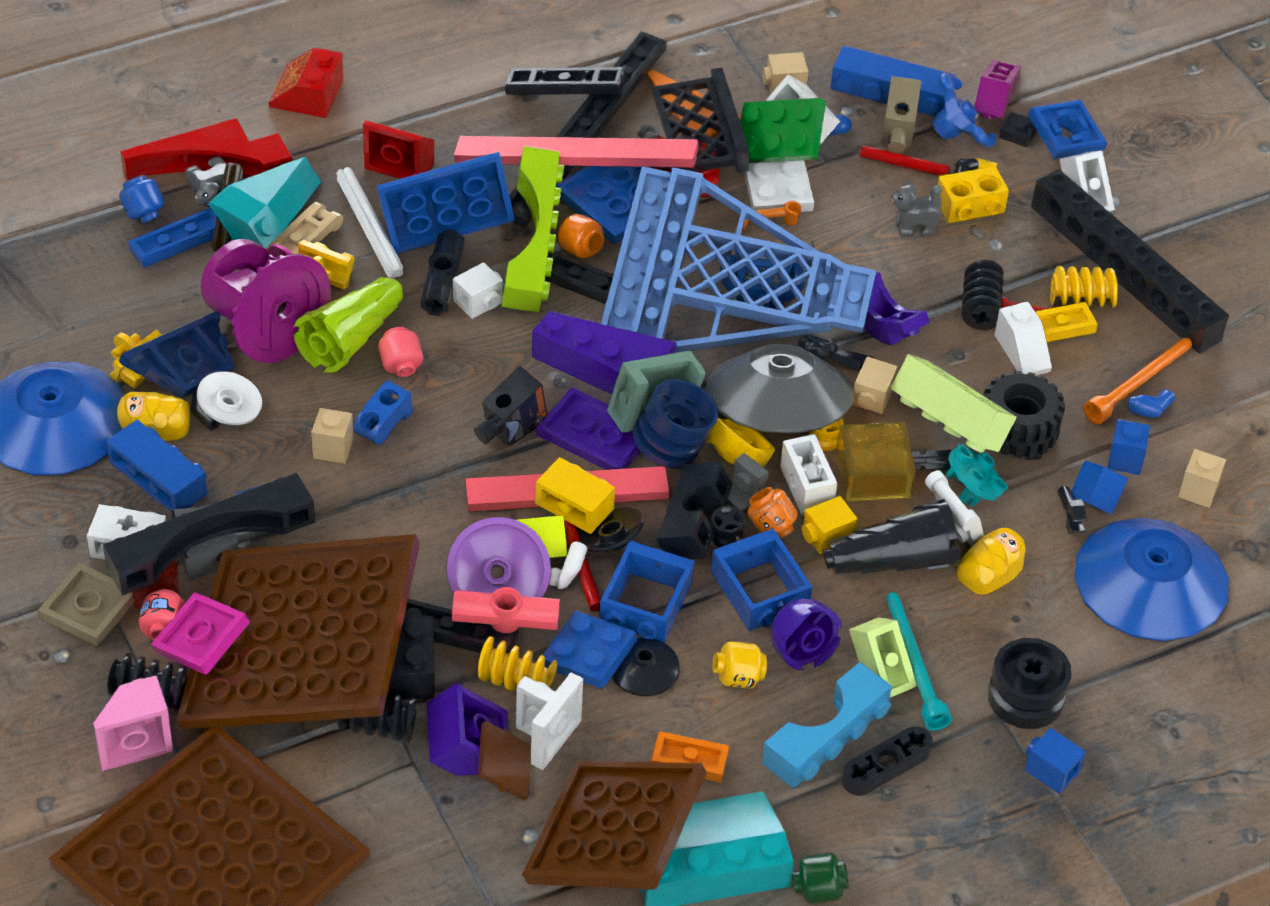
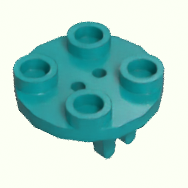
(976, 473)

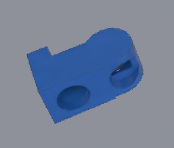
(383, 412)

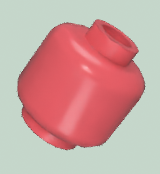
(400, 351)

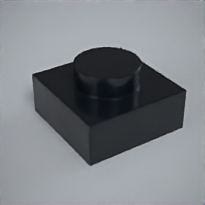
(1018, 129)

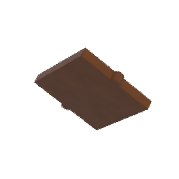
(504, 760)

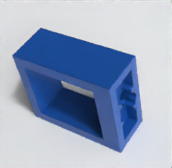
(751, 553)
(641, 562)

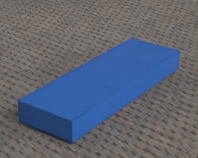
(174, 238)

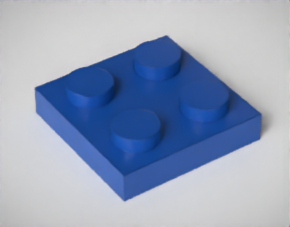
(590, 648)

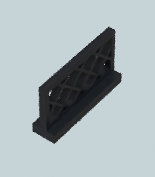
(723, 112)

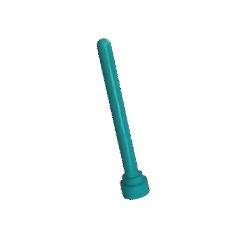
(934, 711)

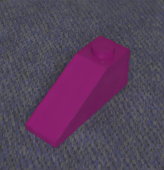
(996, 89)

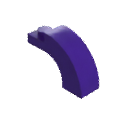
(887, 319)

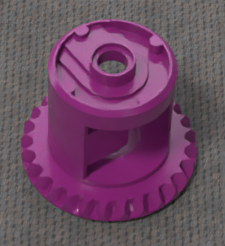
(257, 290)

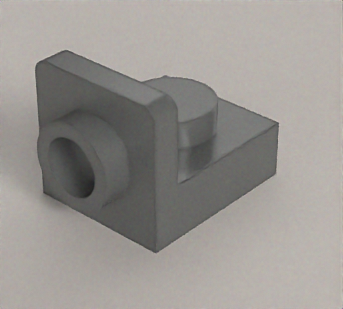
(747, 480)

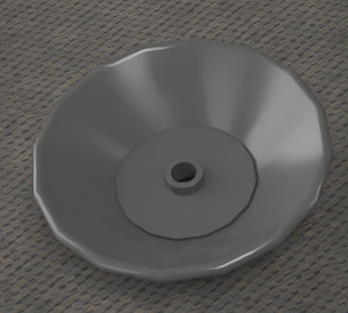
(780, 390)

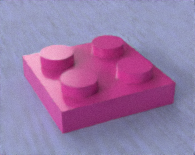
(200, 633)

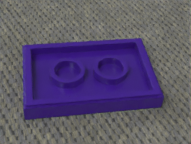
(588, 431)

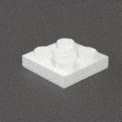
(777, 183)

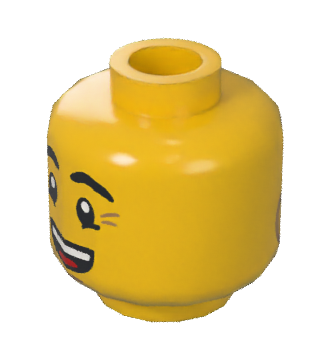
(740, 664)

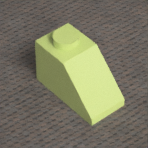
(883, 651)

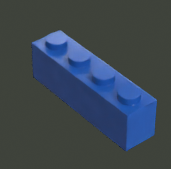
(870, 76)

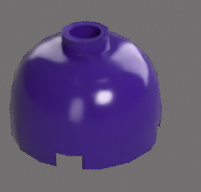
(805, 633)

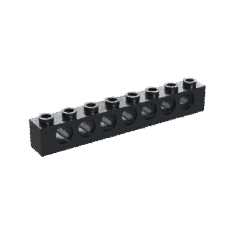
(1135, 263)

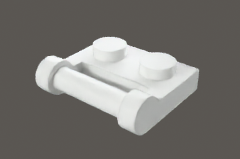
(966, 521)

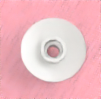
(229, 398)

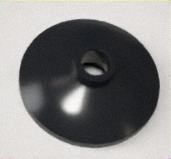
(615, 530)
(649, 676)

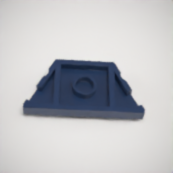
(182, 356)

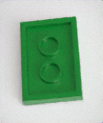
(783, 129)

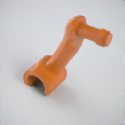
(789, 213)

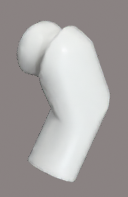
(571, 567)

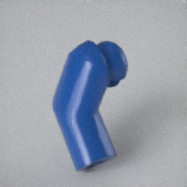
(1151, 406)

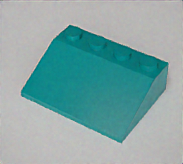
(725, 852)

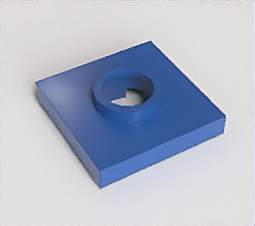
(1074, 118)

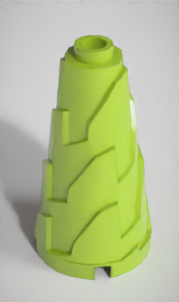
(344, 325)

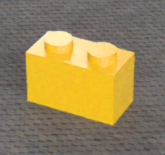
(575, 495)

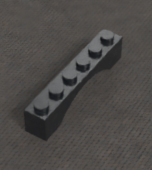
(272, 507)

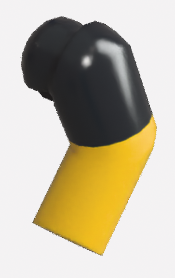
(969, 164)

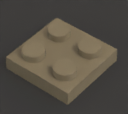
(86, 605)

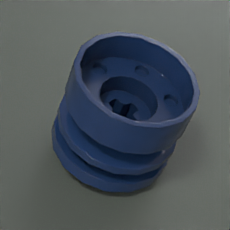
(675, 423)

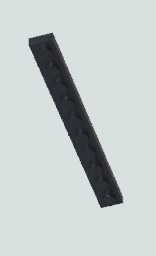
(600, 108)

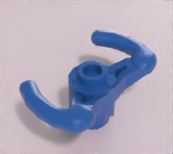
(959, 115)

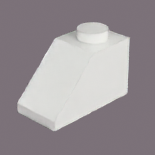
(1090, 174)
(1023, 339)

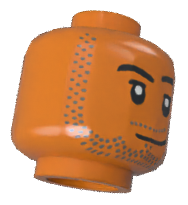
(771, 510)

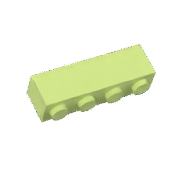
(952, 403)

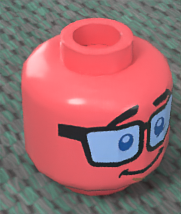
(158, 611)

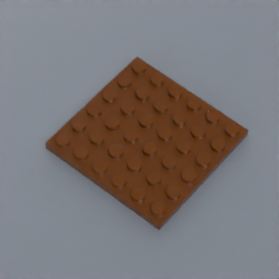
(316, 633)
(211, 834)

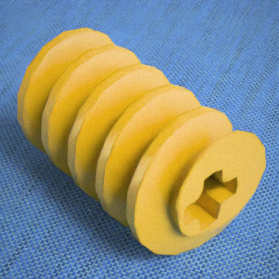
(1084, 285)
(510, 668)

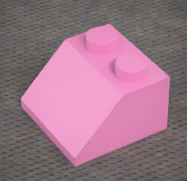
(133, 725)

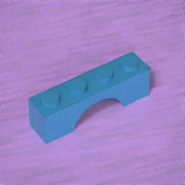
(799, 750)

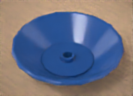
(57, 417)
(1151, 579)

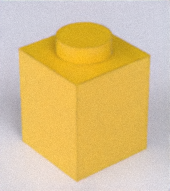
(828, 522)

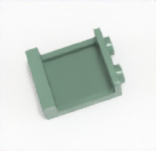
(639, 379)

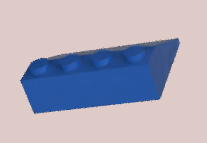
(453, 197)

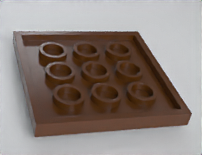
(615, 824)

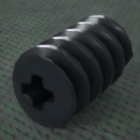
(982, 294)
(171, 684)
(395, 718)

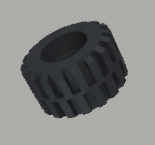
(1040, 409)

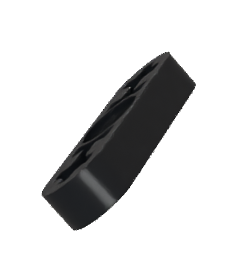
(882, 774)

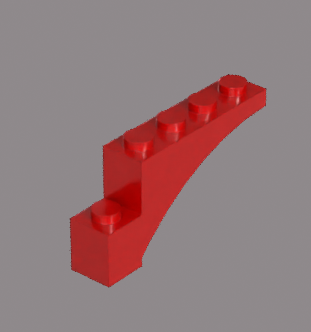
(200, 145)

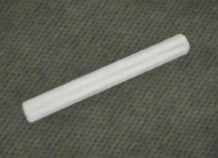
(370, 223)

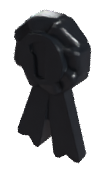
(825, 348)

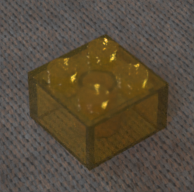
(875, 461)

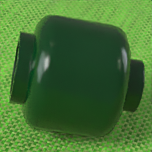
(821, 878)

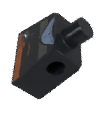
(512, 409)

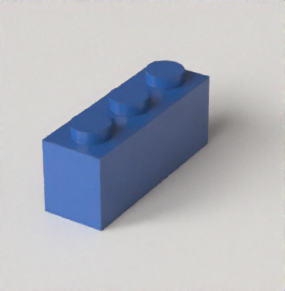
(157, 466)

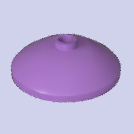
(500, 544)

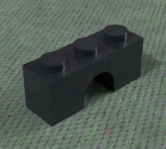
(685, 527)

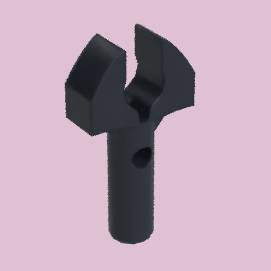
(1074, 509)

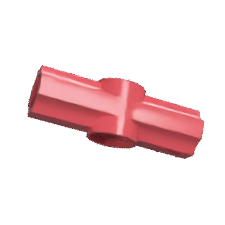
(505, 610)

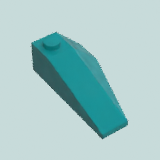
(265, 202)

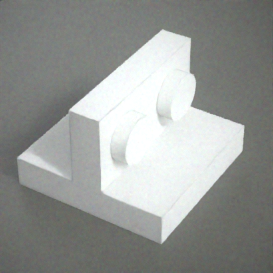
(548, 715)

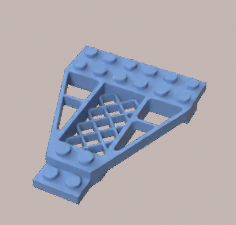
(663, 232)

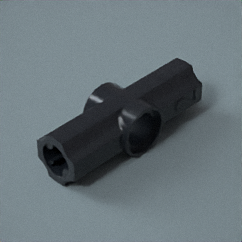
(442, 270)

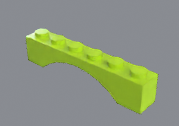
(526, 273)

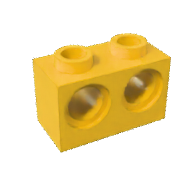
(973, 194)

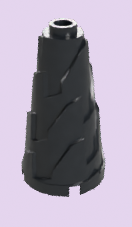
(900, 543)

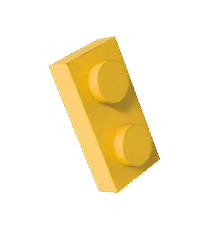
(1067, 321)

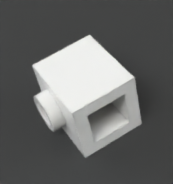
(478, 290)

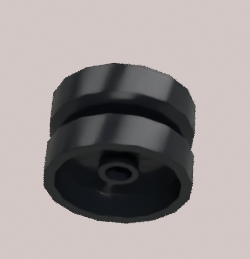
(1029, 683)

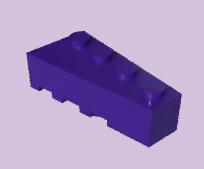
(592, 349)

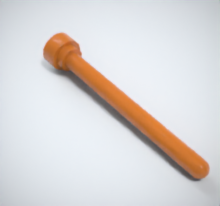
(1101, 407)

